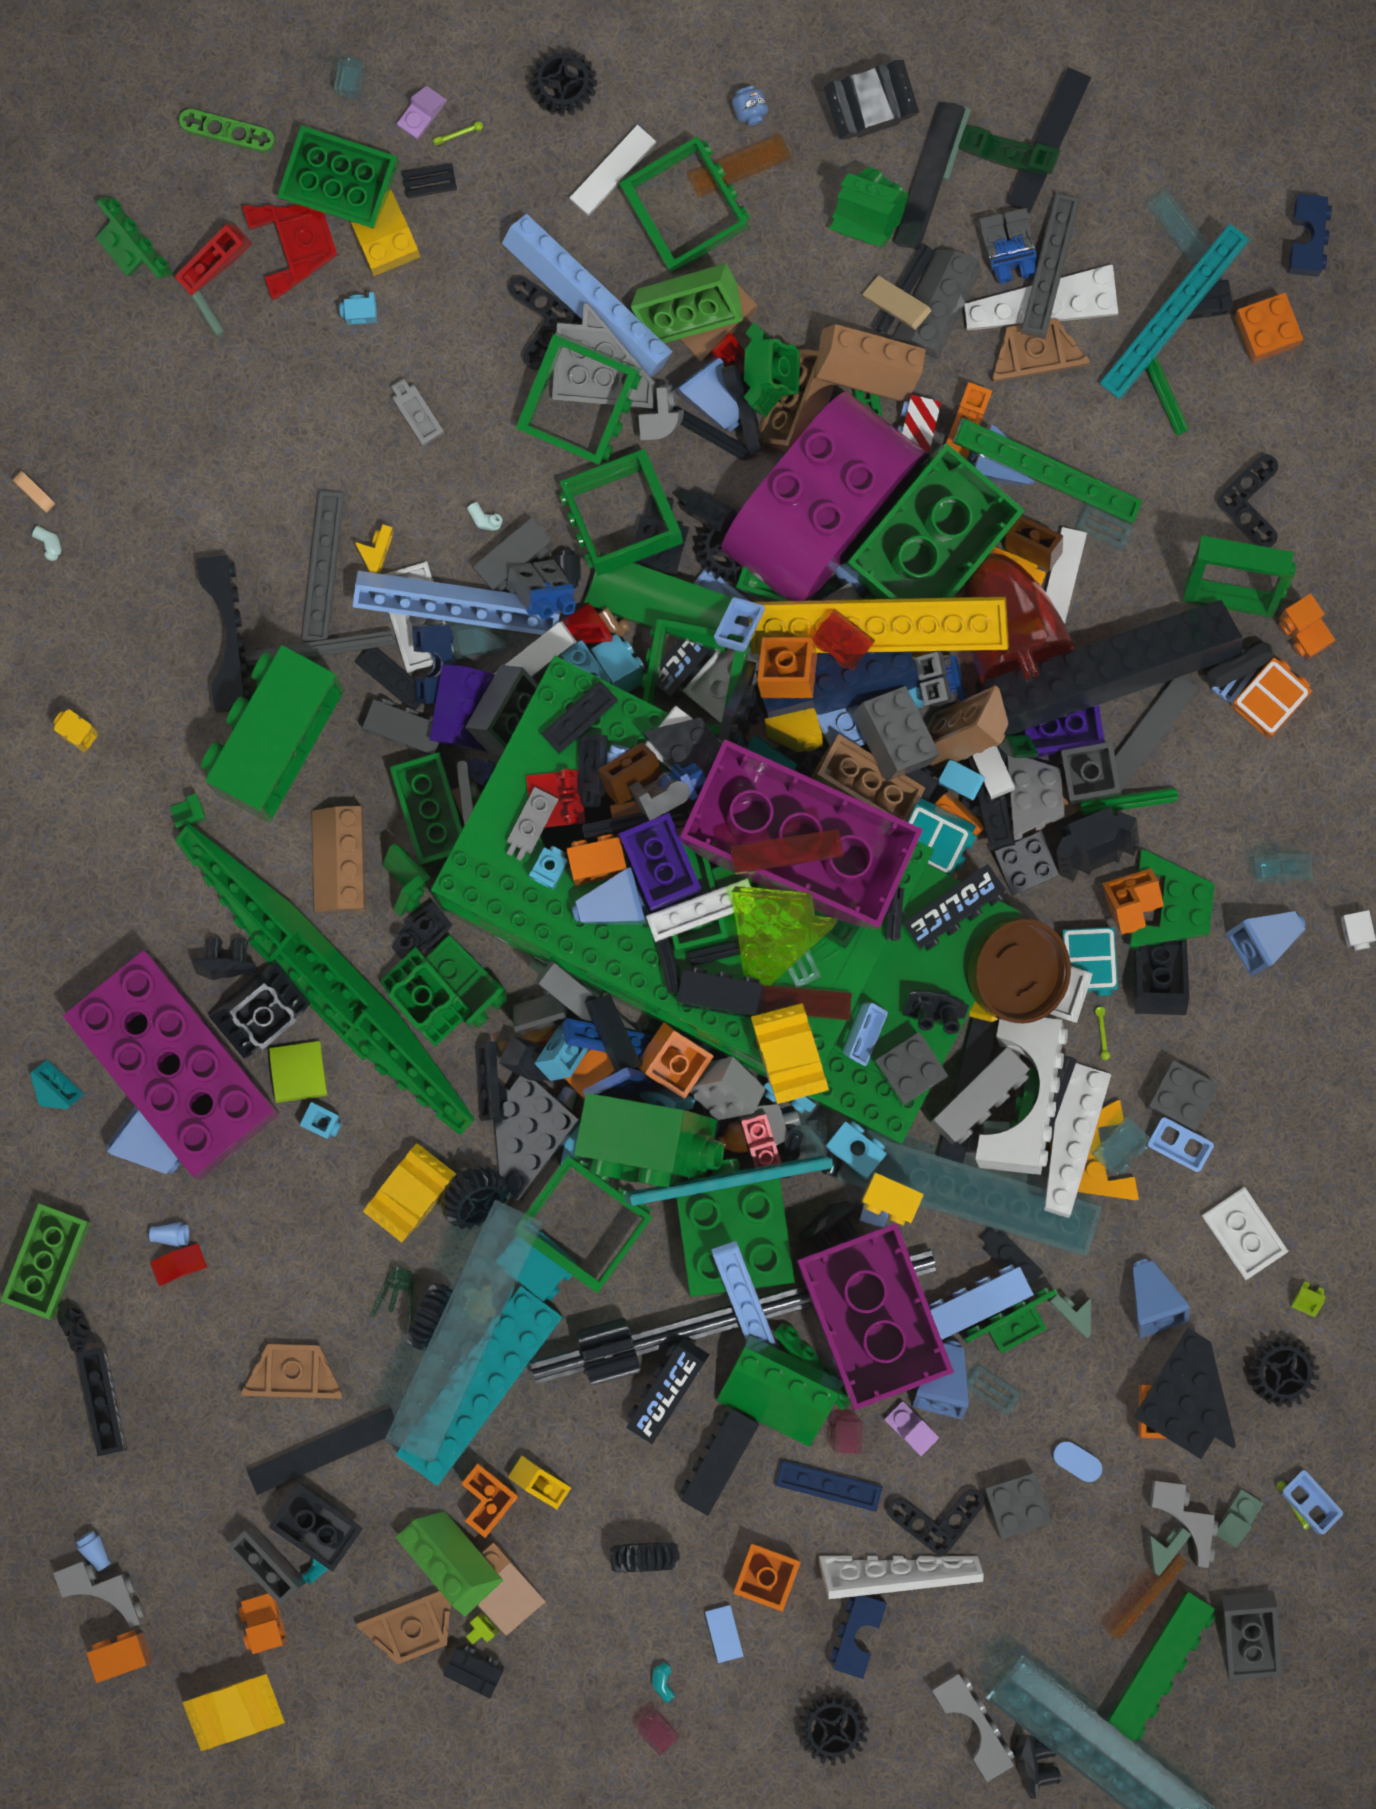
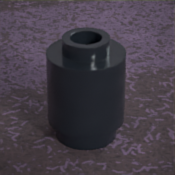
(570, 566)

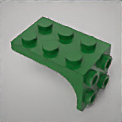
(468, 980)

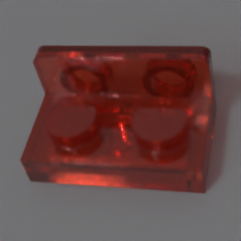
(842, 640)

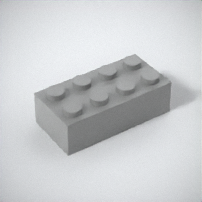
(980, 1095)

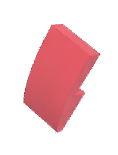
(760, 1140)

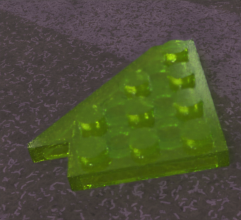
(775, 929)

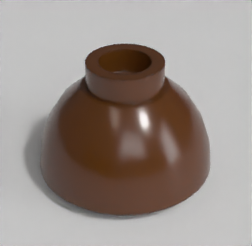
(735, 1139)

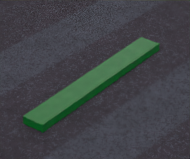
(1047, 471)

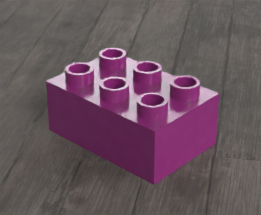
(875, 1317)

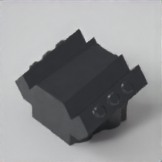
(871, 100)
(1096, 842)
(260, 1010)

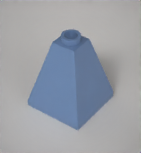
(710, 396)
(997, 472)
(614, 902)
(1265, 939)
(142, 1145)
(1157, 1300)
(949, 1393)

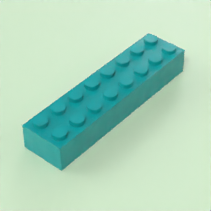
(515, 1343)

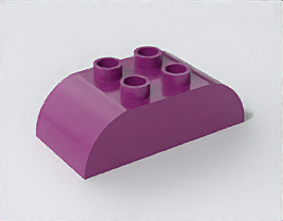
(822, 498)
(762, 801)

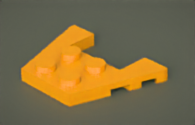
(1094, 1176)

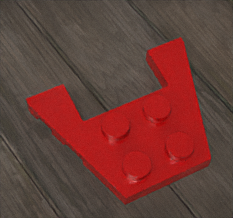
(304, 240)

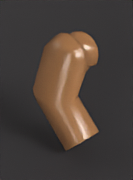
(613, 626)

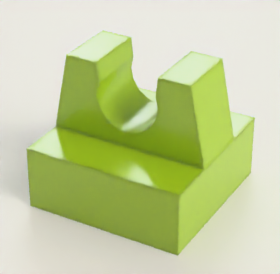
(1308, 1300)
(483, 1628)

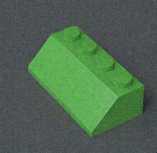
(689, 304)
(450, 1560)

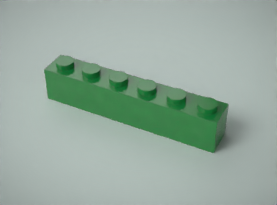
(1160, 1665)

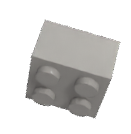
(727, 1089)

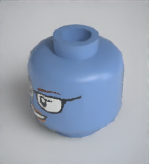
(750, 105)

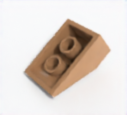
(704, 342)
(512, 1599)

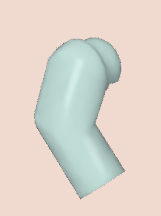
(482, 520)
(50, 540)

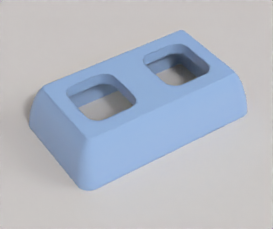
(737, 608)
(866, 1034)
(1176, 1150)
(1316, 1497)

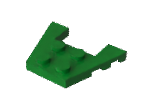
(1185, 901)

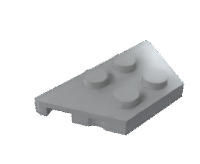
(1036, 794)

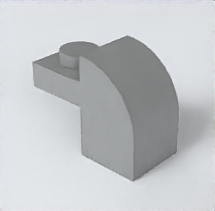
(665, 420)

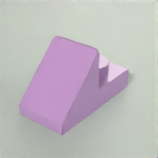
(421, 112)
(911, 1428)

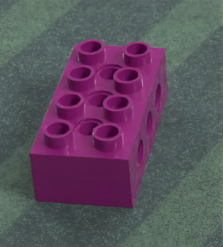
(137, 1061)

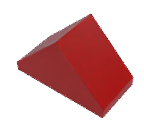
(730, 352)
(587, 626)
(178, 1264)

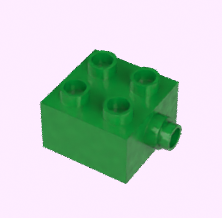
(648, 1140)
(742, 1213)

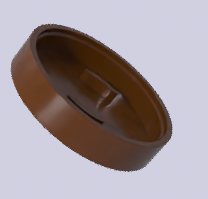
(1019, 970)

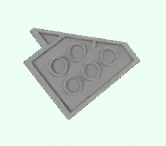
(590, 381)

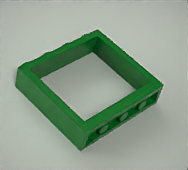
(662, 165)
(539, 386)
(606, 474)
(1241, 557)
(655, 655)
(601, 1181)

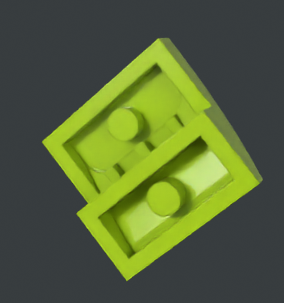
(298, 1072)

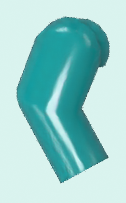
(314, 1572)
(659, 1681)

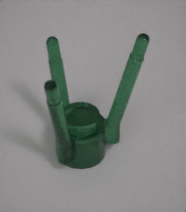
(399, 1280)

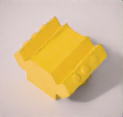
(789, 1053)
(409, 1193)
(233, 1712)

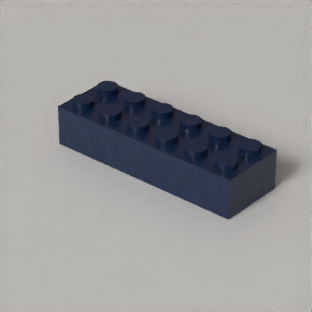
(842, 688)

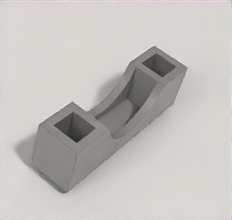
(990, 1755)

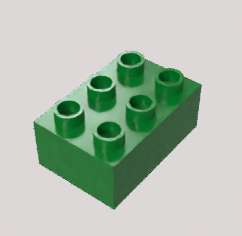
(933, 531)
(272, 732)

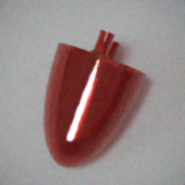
(1032, 619)

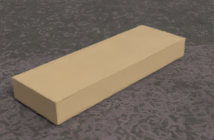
(896, 302)

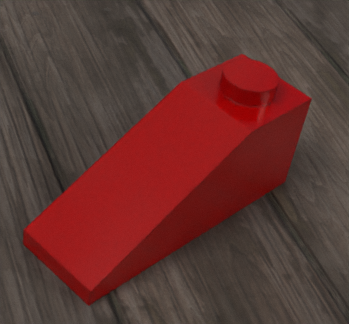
(213, 258)

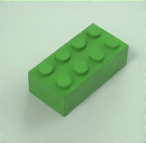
(45, 1262)

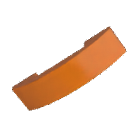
(971, 408)

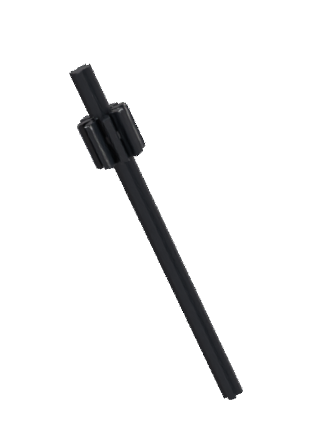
(611, 1351)

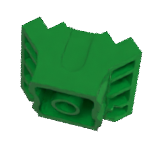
(869, 207)
(769, 370)
(424, 997)

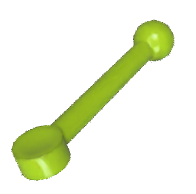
(476, 126)
(1100, 1012)
(1281, 1485)

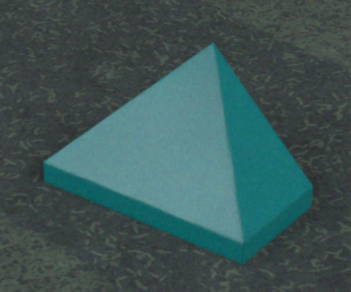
(53, 1087)

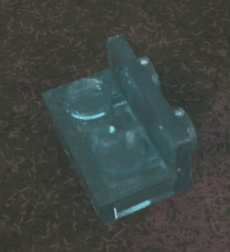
(1121, 1147)

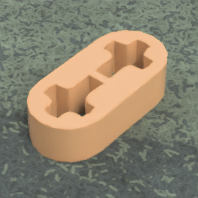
(33, 491)

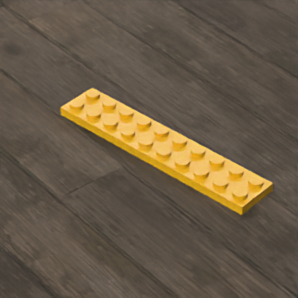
(896, 623)

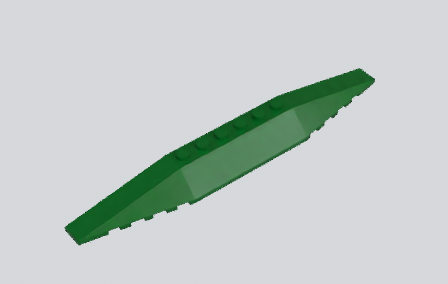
(326, 979)

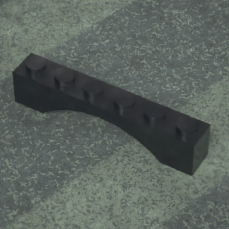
(217, 581)

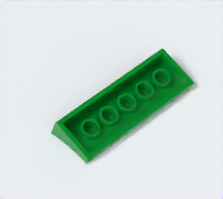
(645, 595)

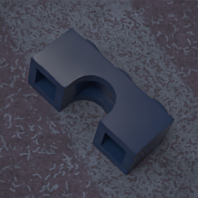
(1311, 213)
(436, 641)
(849, 1657)

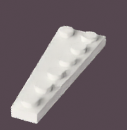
(1078, 297)
(1073, 1137)
(873, 1576)

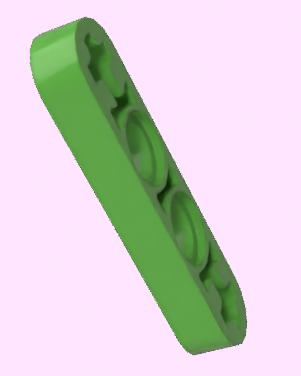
(228, 128)

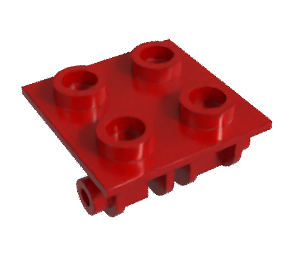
(564, 787)

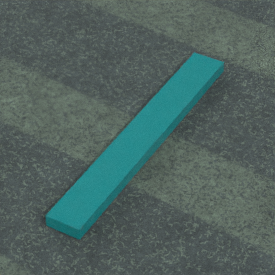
(1175, 311)
(728, 1180)

